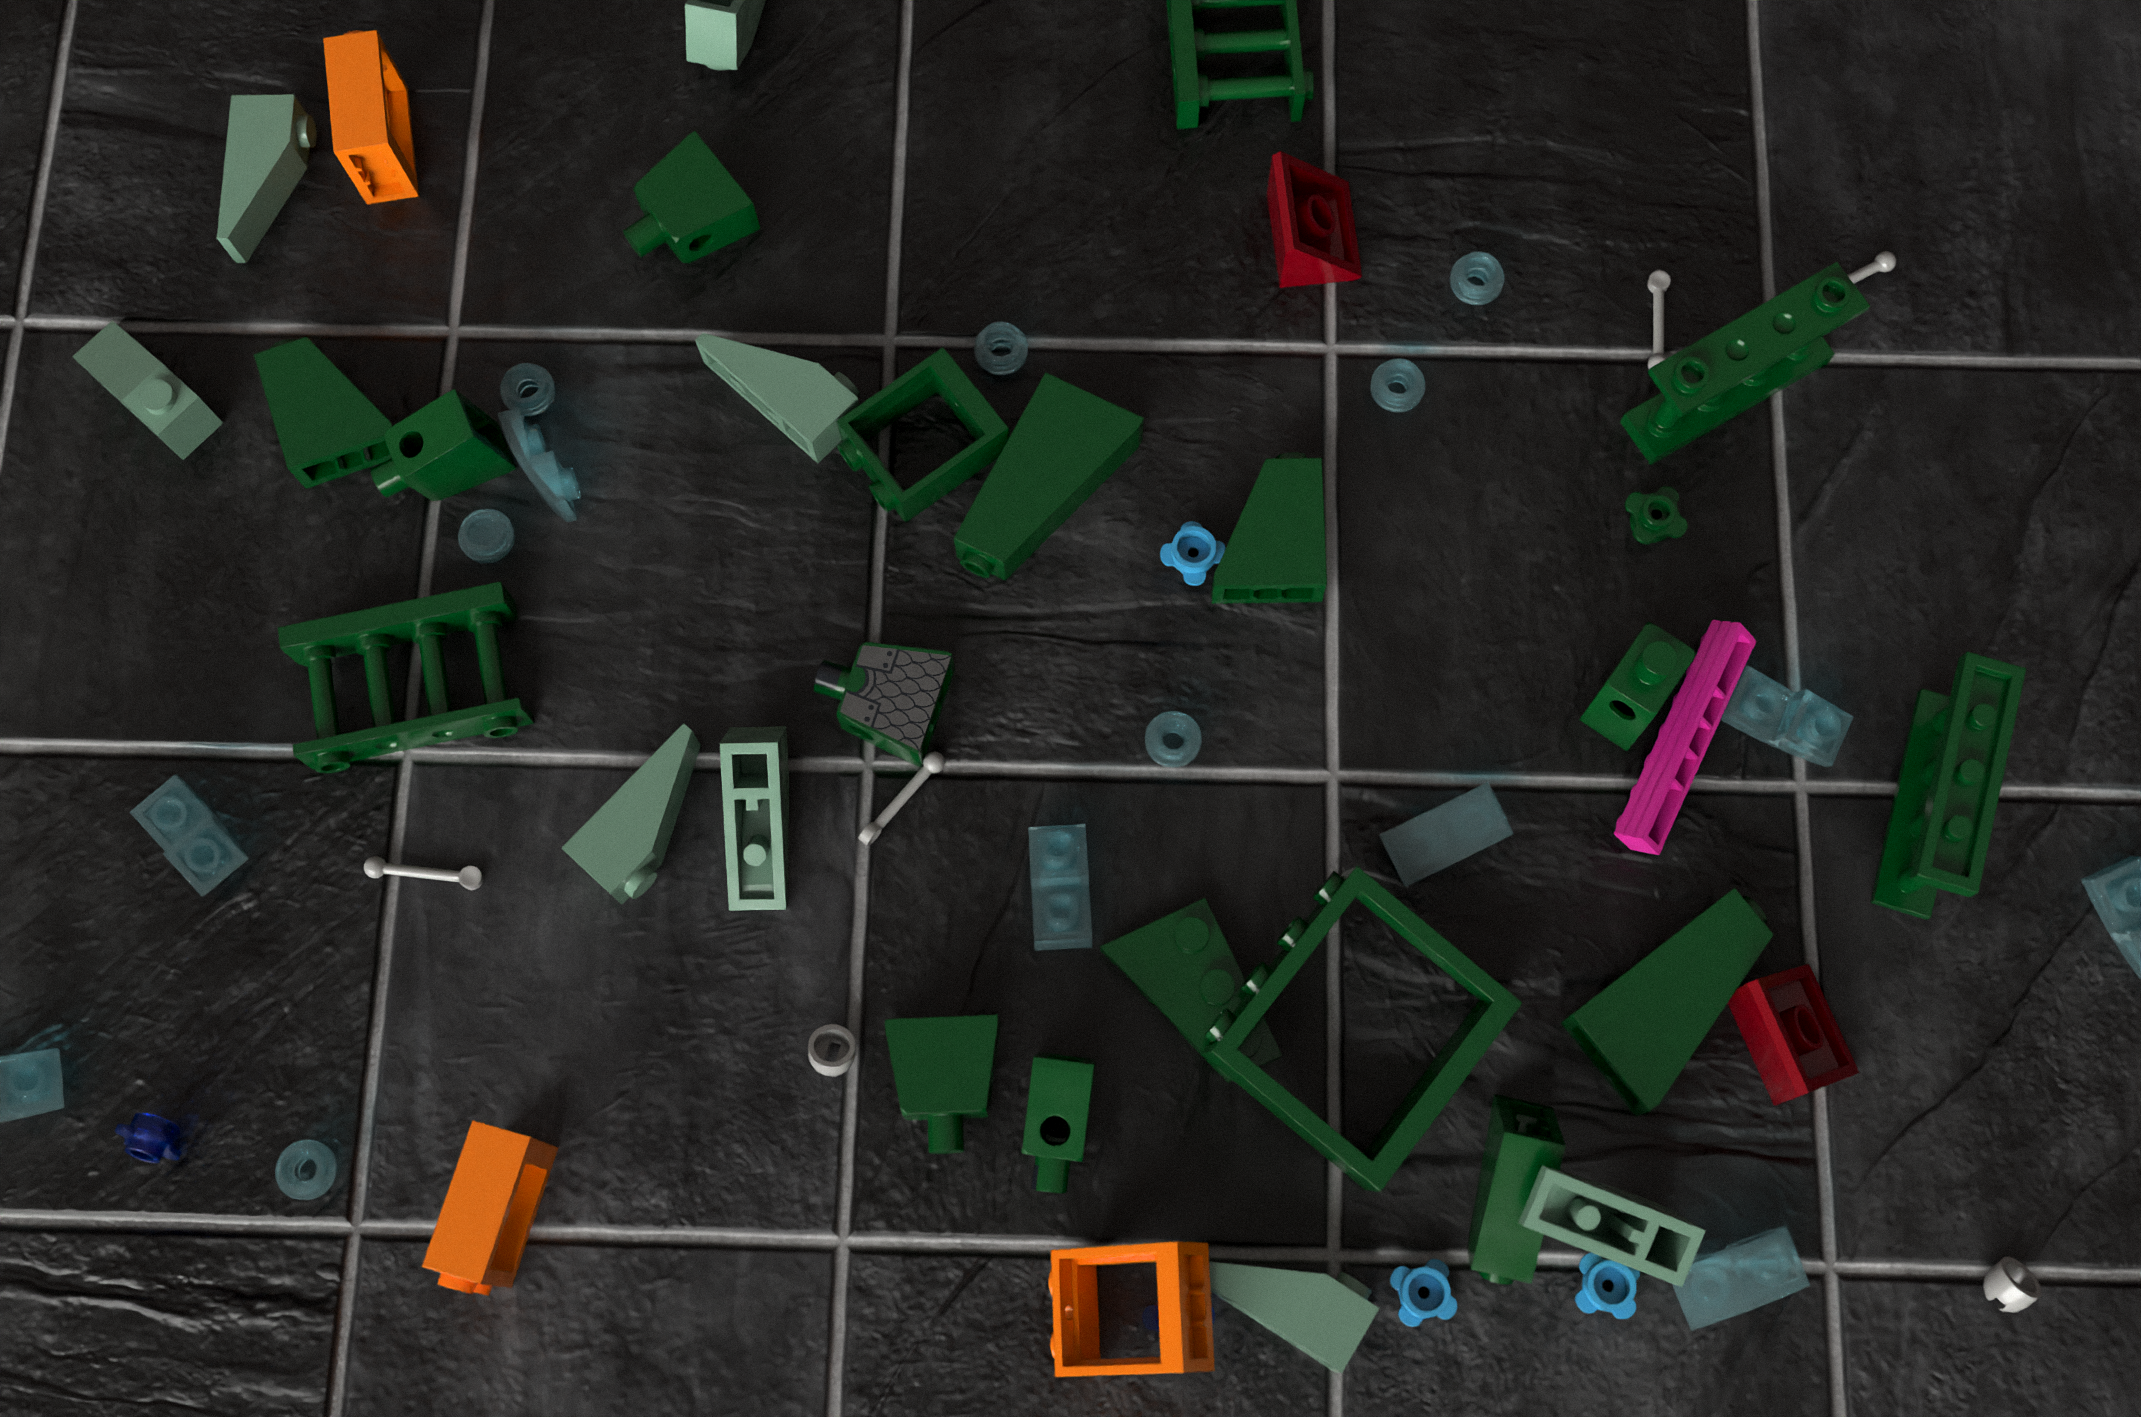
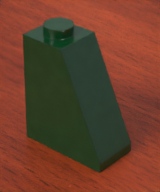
(319, 414)
(1279, 538)
(1516, 1146)

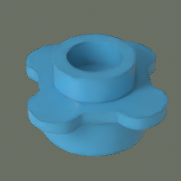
(1192, 537)
(1434, 1278)
(1592, 1295)

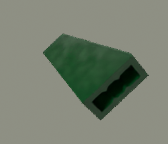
(1045, 472)
(1665, 1004)

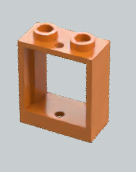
(370, 117)
(489, 1209)
(1182, 1308)

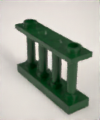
(1192, 45)
(1743, 363)
(373, 634)
(1949, 787)

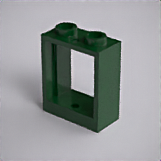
(933, 375)

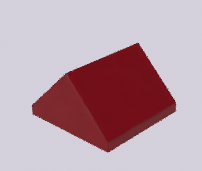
(1311, 224)
(1791, 1033)

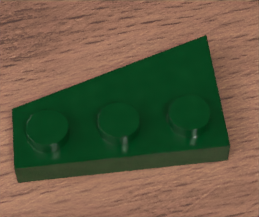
(1190, 977)

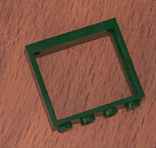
(1432, 1090)

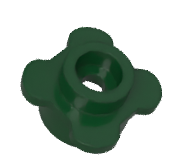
(1651, 530)

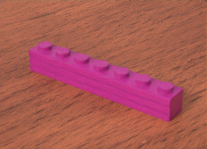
(1684, 737)

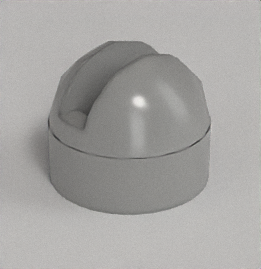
(819, 1048)
(2012, 1285)

